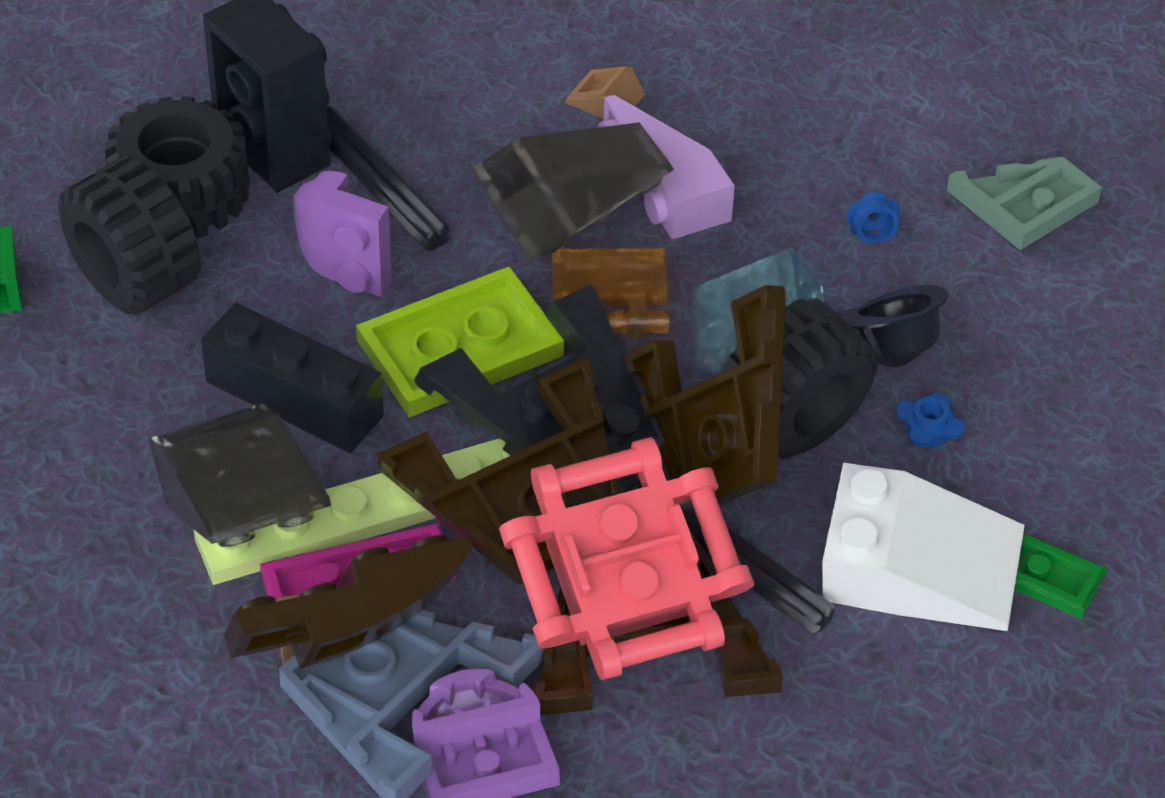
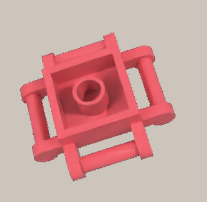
(626, 559)

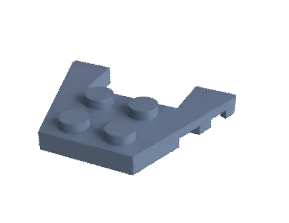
(374, 687)

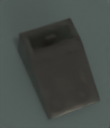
(568, 180)
(237, 476)

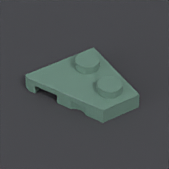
(1027, 199)

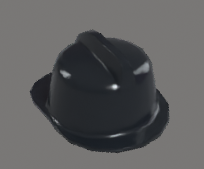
(899, 322)

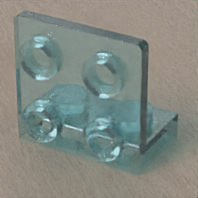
(712, 301)

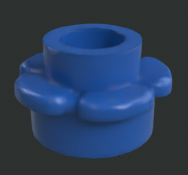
(885, 220)

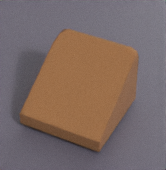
(602, 83)

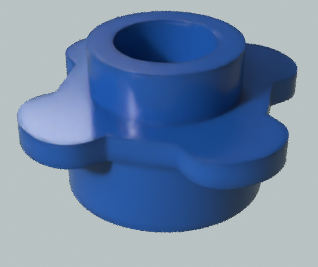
(926, 431)

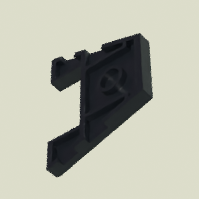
(520, 413)

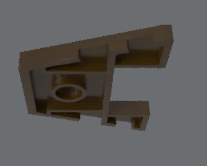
(730, 417)
(505, 490)
(742, 662)

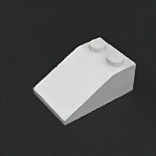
(919, 550)

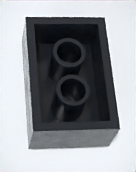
(273, 85)

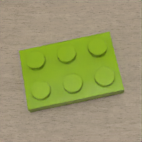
(485, 317)

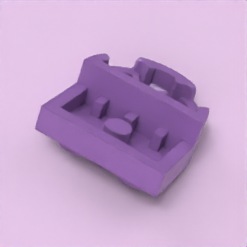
(343, 234)
(483, 738)

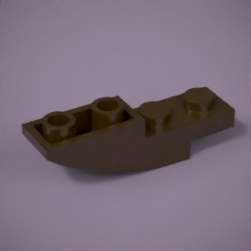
(371, 601)

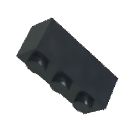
(293, 376)

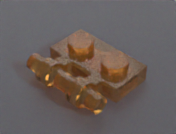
(620, 278)

